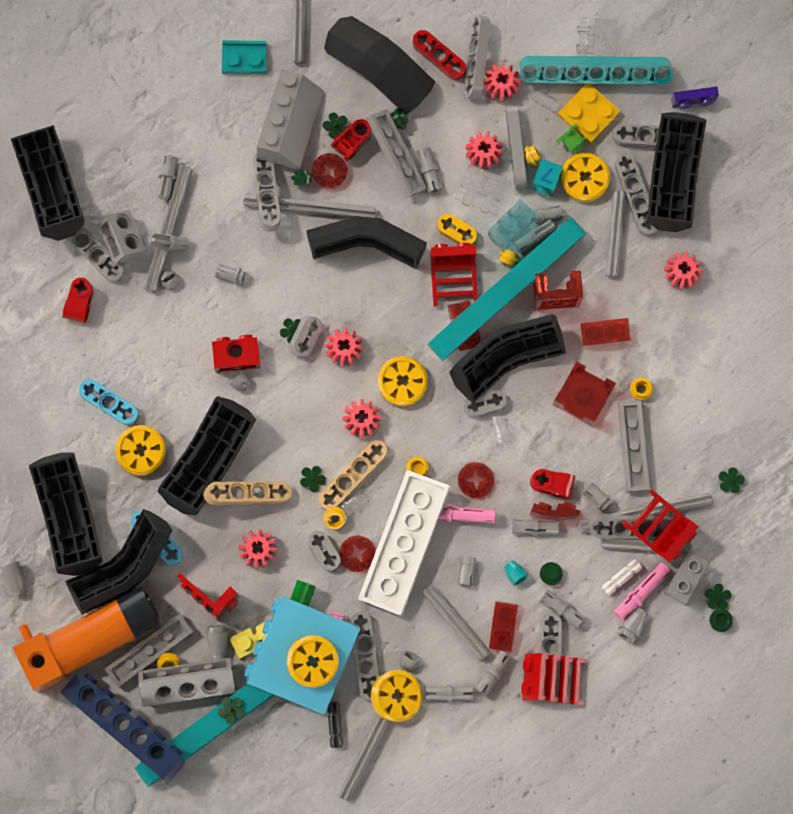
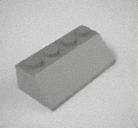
(289, 120)

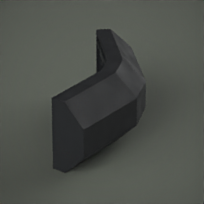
(379, 62)
(675, 171)
(48, 183)
(366, 233)
(505, 351)
(207, 455)
(66, 514)
(126, 568)

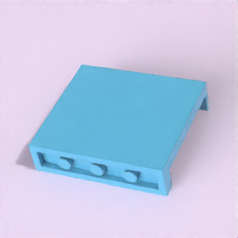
(288, 624)

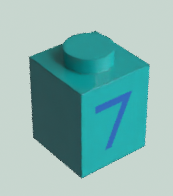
(546, 178)

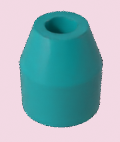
(515, 573)

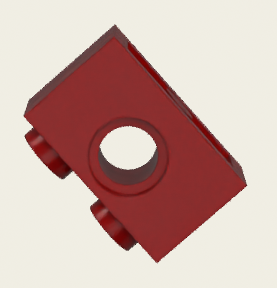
(247, 360)

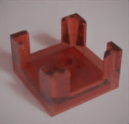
(557, 298)
(583, 394)

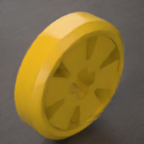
(585, 164)
(402, 367)
(127, 446)
(317, 647)
(410, 696)

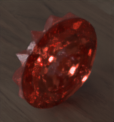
(330, 160)
(468, 487)
(353, 563)

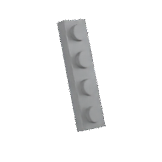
(396, 153)
(633, 446)
(149, 650)

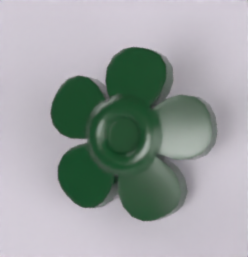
(335, 125)
(290, 328)
(312, 478)
(731, 480)
(717, 597)
(232, 709)

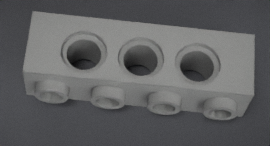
(193, 673)

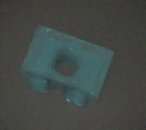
(511, 225)

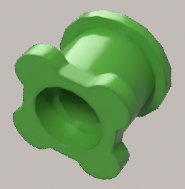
(572, 139)

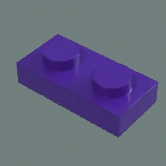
(701, 96)

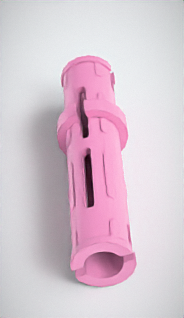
(467, 514)
(635, 598)

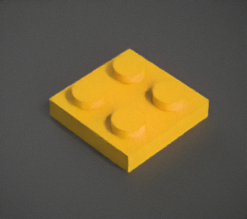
(590, 112)

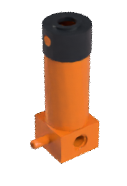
(85, 639)

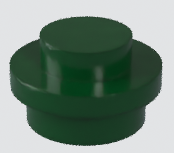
(400, 118)
(302, 177)
(551, 573)
(720, 620)

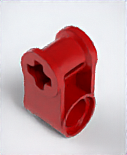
(350, 143)
(78, 305)
(557, 483)

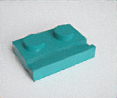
(244, 57)

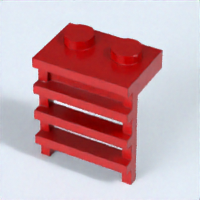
(450, 260)
(672, 537)
(227, 601)
(540, 678)

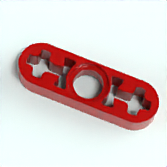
(455, 61)

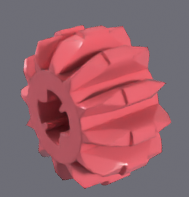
(501, 89)
(478, 155)
(676, 274)
(353, 347)
(354, 413)
(266, 547)

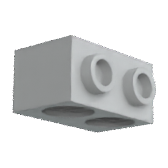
(122, 237)
(686, 577)

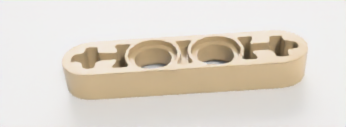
(350, 473)
(248, 496)

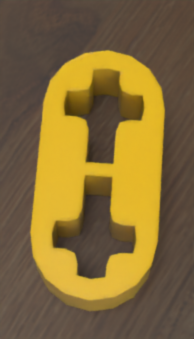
(460, 226)

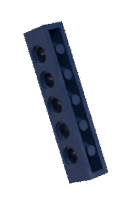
(76, 693)

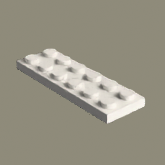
(404, 542)

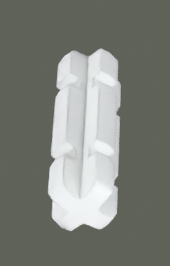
(621, 577)

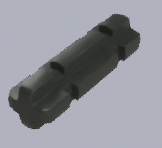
(334, 722)

